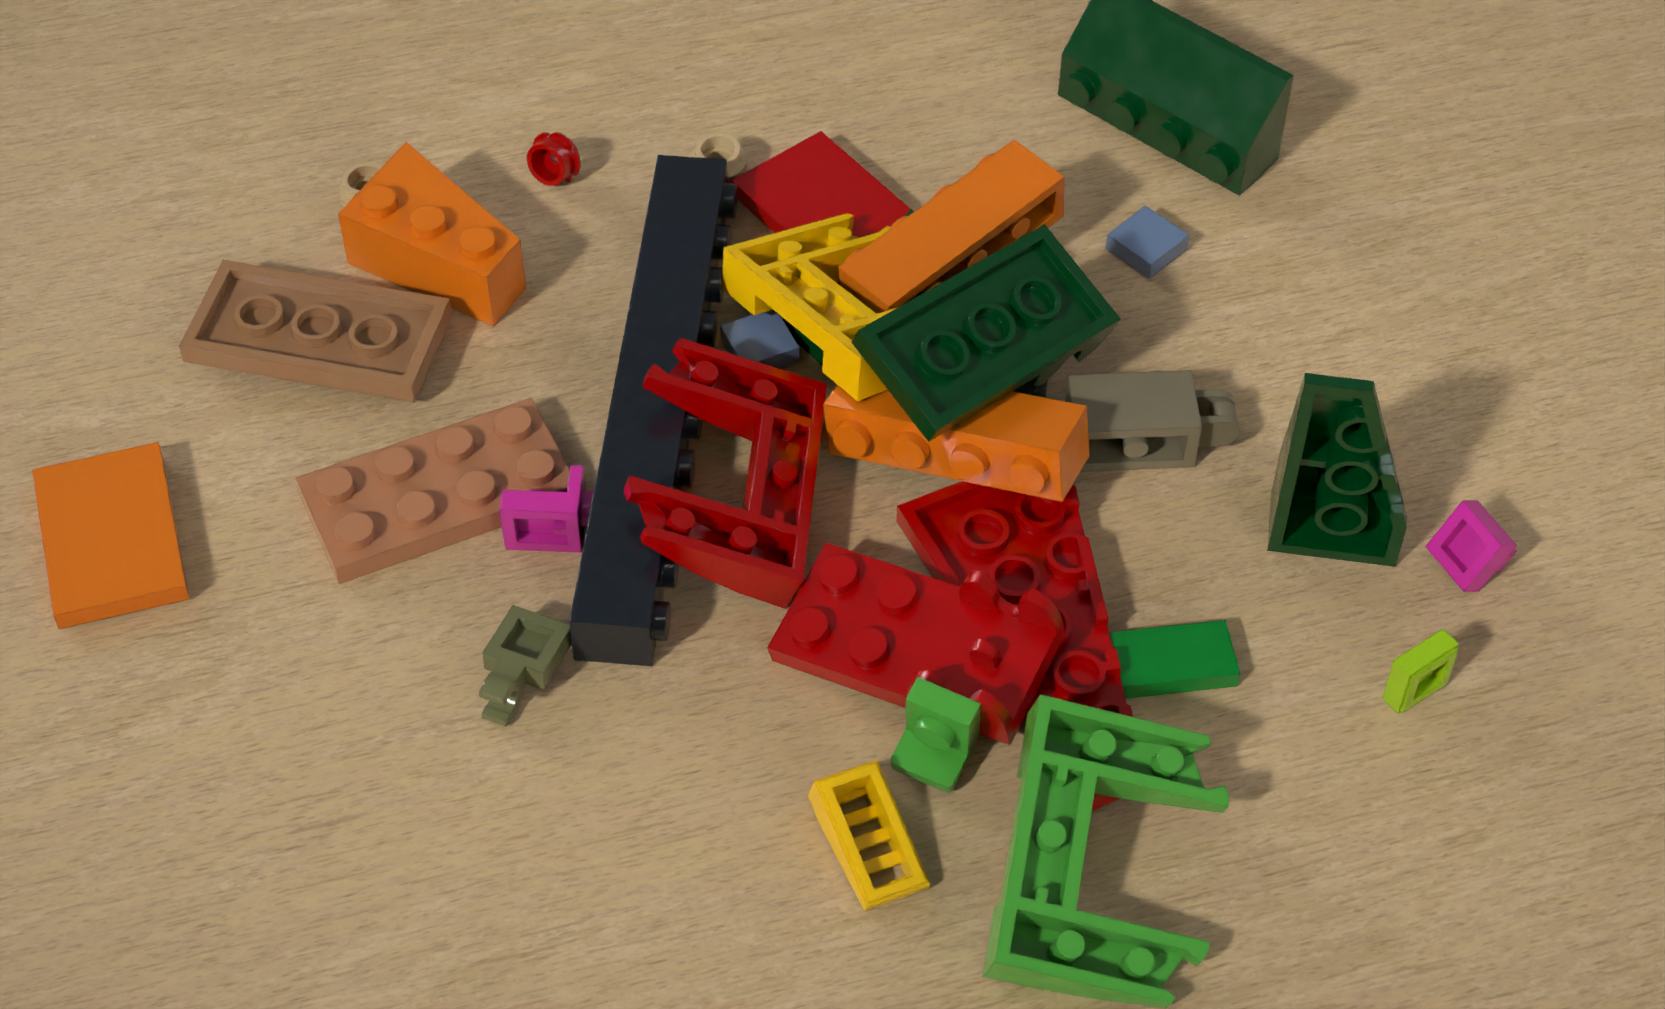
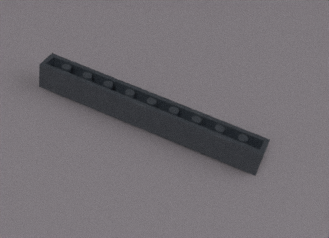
(676, 279)

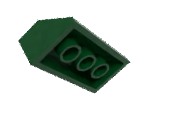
(1177, 89)

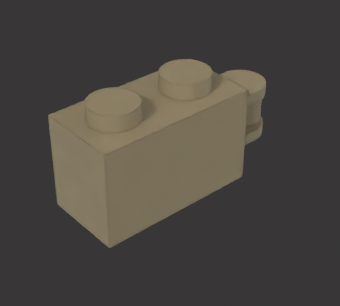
(1151, 419)

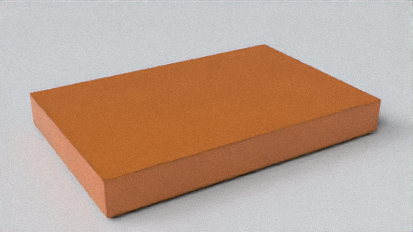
(109, 535)

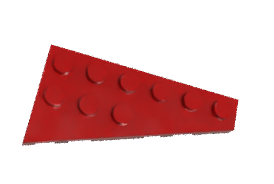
(1020, 547)

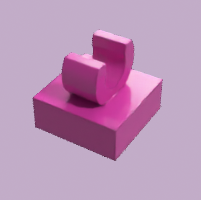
(1471, 546)

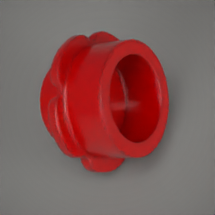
(553, 159)

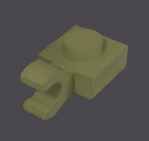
(520, 652)

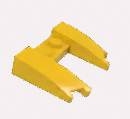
(799, 280)

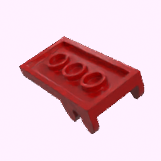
(888, 625)

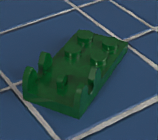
(986, 332)

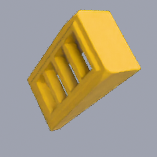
(867, 782)

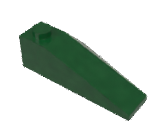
(1337, 477)

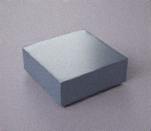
(1147, 241)
(761, 339)

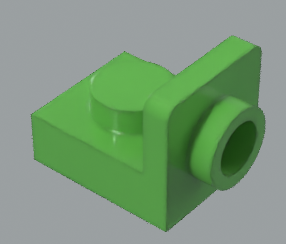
(937, 735)

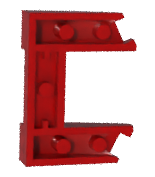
(766, 542)

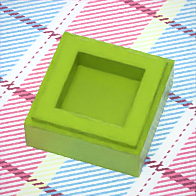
(1420, 671)

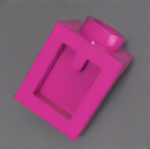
(547, 519)

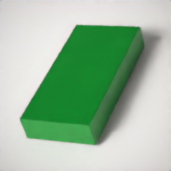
(1176, 659)

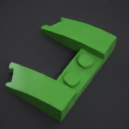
(1035, 927)

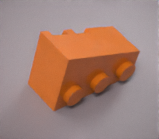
(433, 238)

